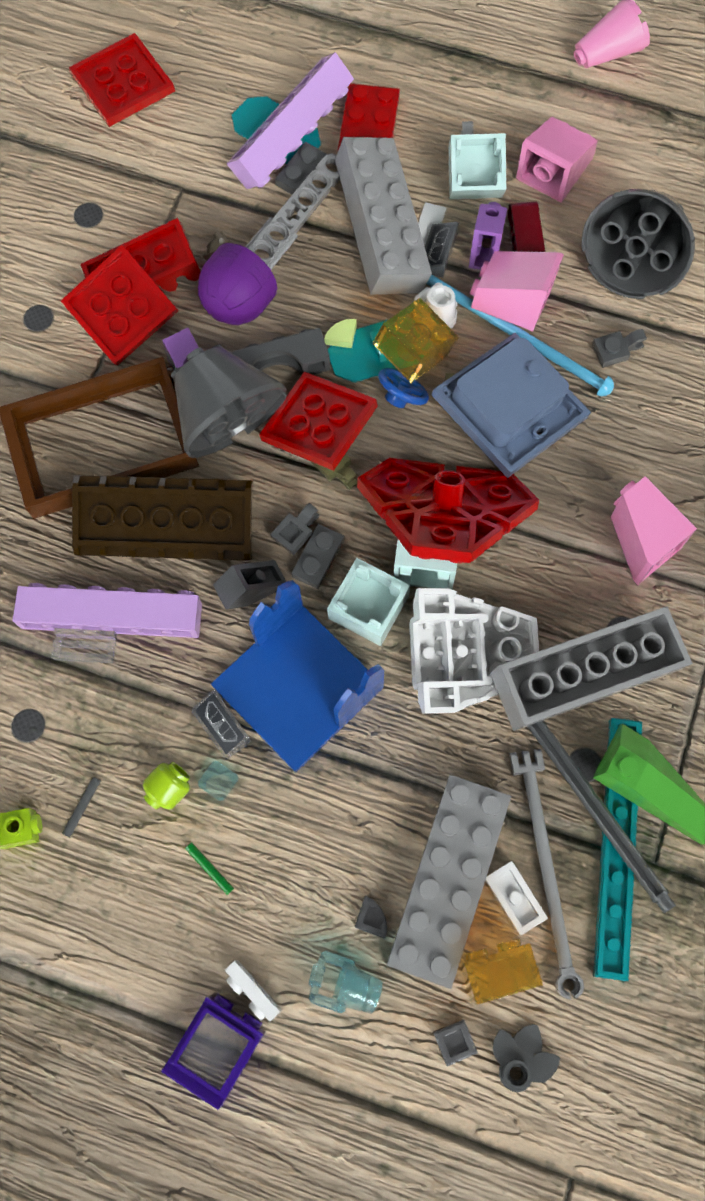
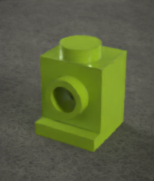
(29, 828)

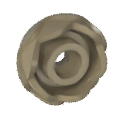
(219, 239)

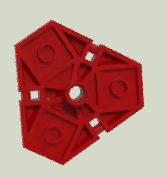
(443, 510)

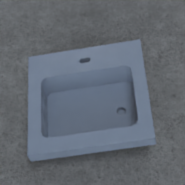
(510, 399)

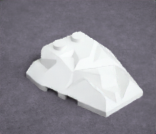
(459, 644)

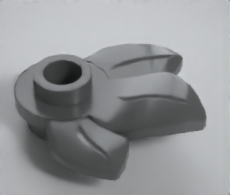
(524, 1052)

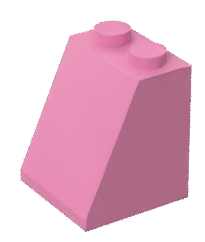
(555, 158)
(516, 286)
(648, 528)

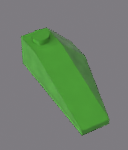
(647, 779)

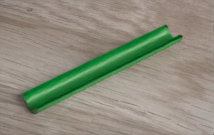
(209, 868)

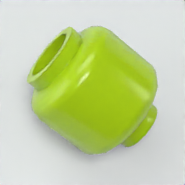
(166, 786)

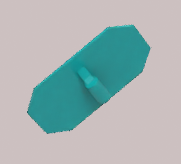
(254, 112)
(361, 360)

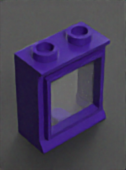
(214, 1050)

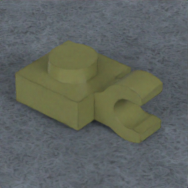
(342, 472)

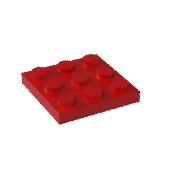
(122, 79)
(119, 305)
(319, 420)

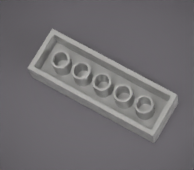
(382, 216)
(590, 668)
(449, 882)

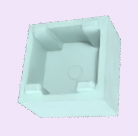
(477, 166)
(423, 572)
(368, 601)

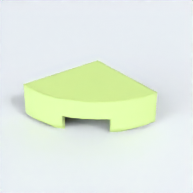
(342, 333)

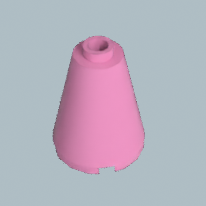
(613, 36)

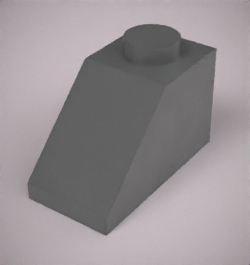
(248, 583)

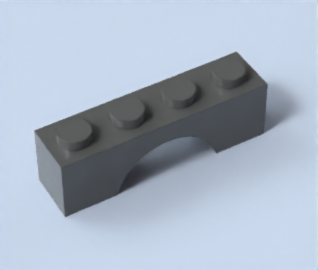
(300, 351)

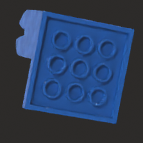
(296, 680)

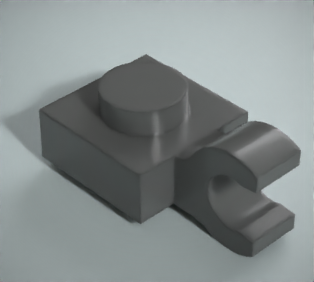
(616, 349)
(294, 530)

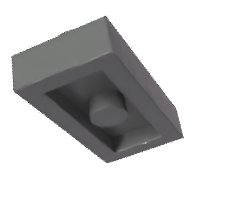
(299, 168)
(318, 556)

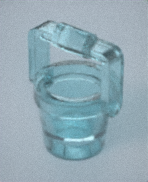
(353, 987)

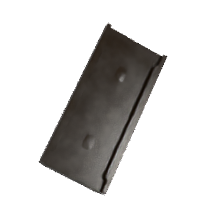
(162, 517)

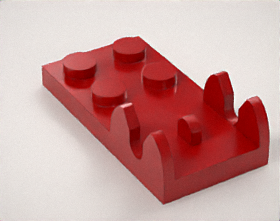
(161, 253)

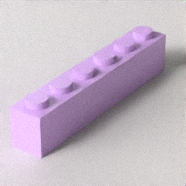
(290, 122)
(99, 609)

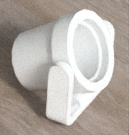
(441, 301)

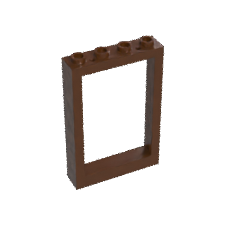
(75, 396)

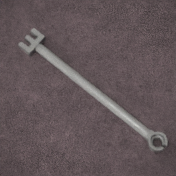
(547, 869)

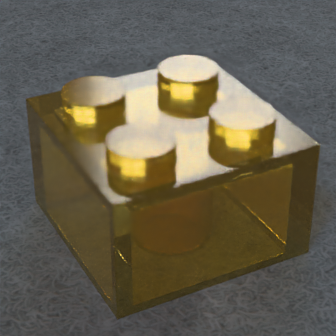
(415, 340)
(500, 972)

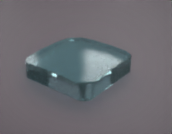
(218, 781)

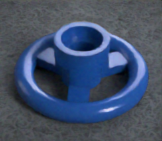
(401, 389)

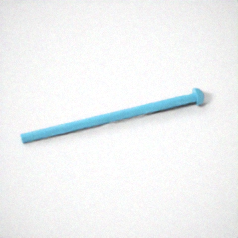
(604, 387)

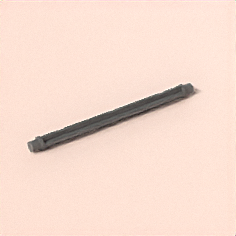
(602, 816)

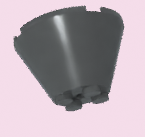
(638, 243)
(221, 398)

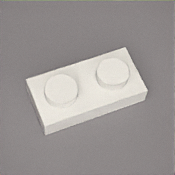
(515, 898)
(242, 981)

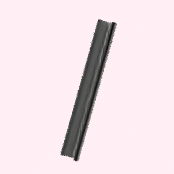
(82, 805)

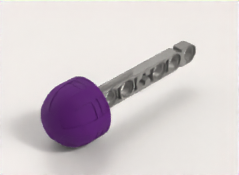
(240, 284)

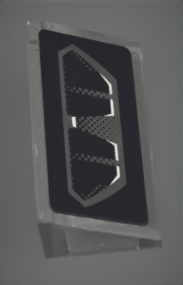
(220, 724)

